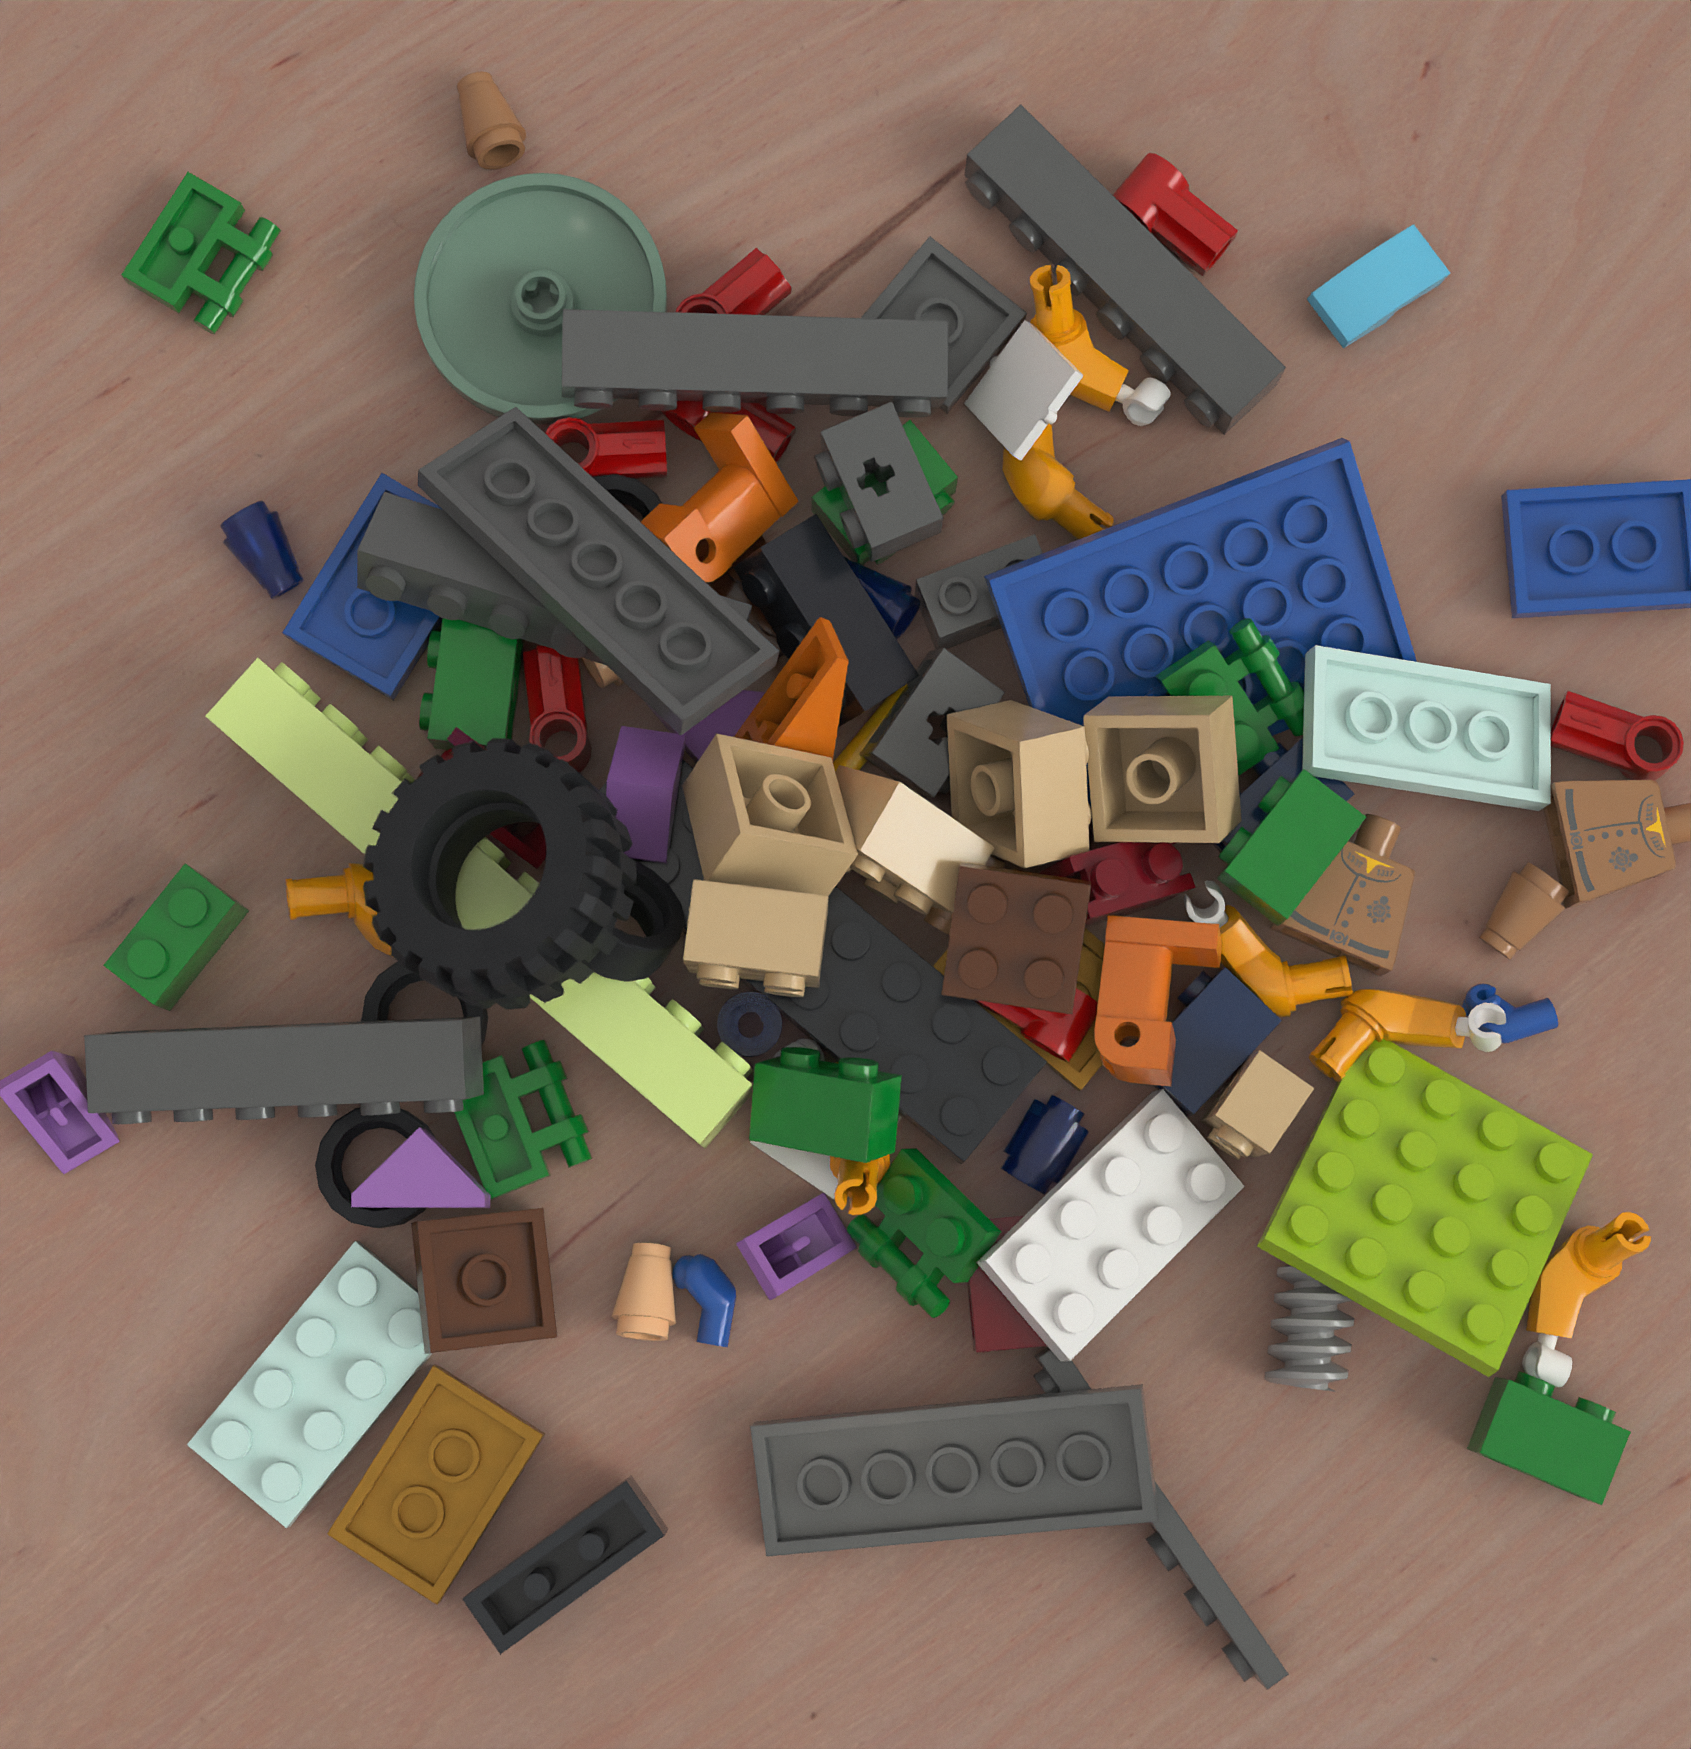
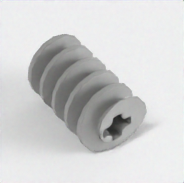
(1309, 1333)

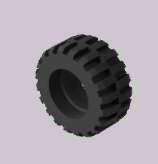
(434, 832)

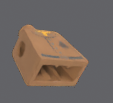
(1612, 835)
(1357, 901)

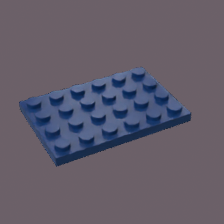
(1131, 600)

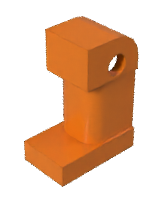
(731, 506)
(1137, 992)

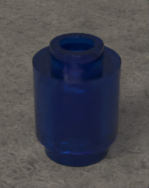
(1044, 1143)

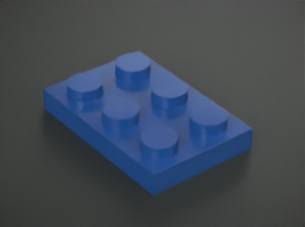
(1598, 548)
(351, 626)

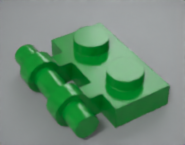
(186, 241)
(1209, 674)
(499, 1130)
(935, 1219)

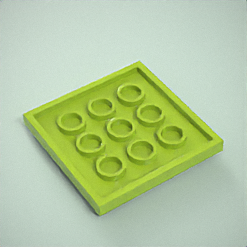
(1427, 1204)

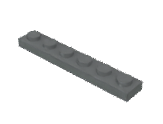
(1177, 1546)

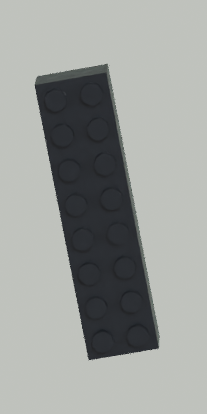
(889, 1008)

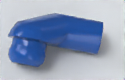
(1520, 1021)
(712, 1291)

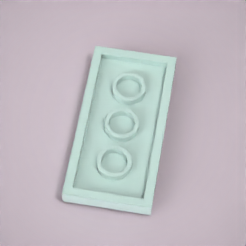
(1427, 728)
(317, 1386)

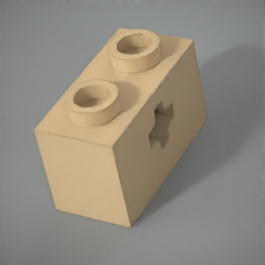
(1255, 1107)

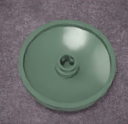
(506, 270)

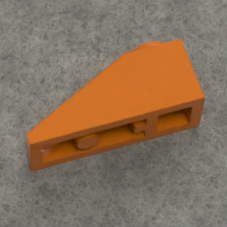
(805, 697)

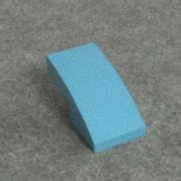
(1378, 286)

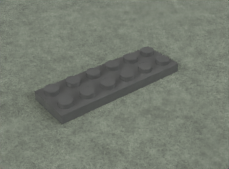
(598, 570)
(955, 1471)

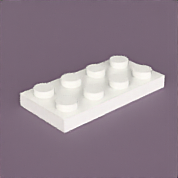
(1110, 1225)

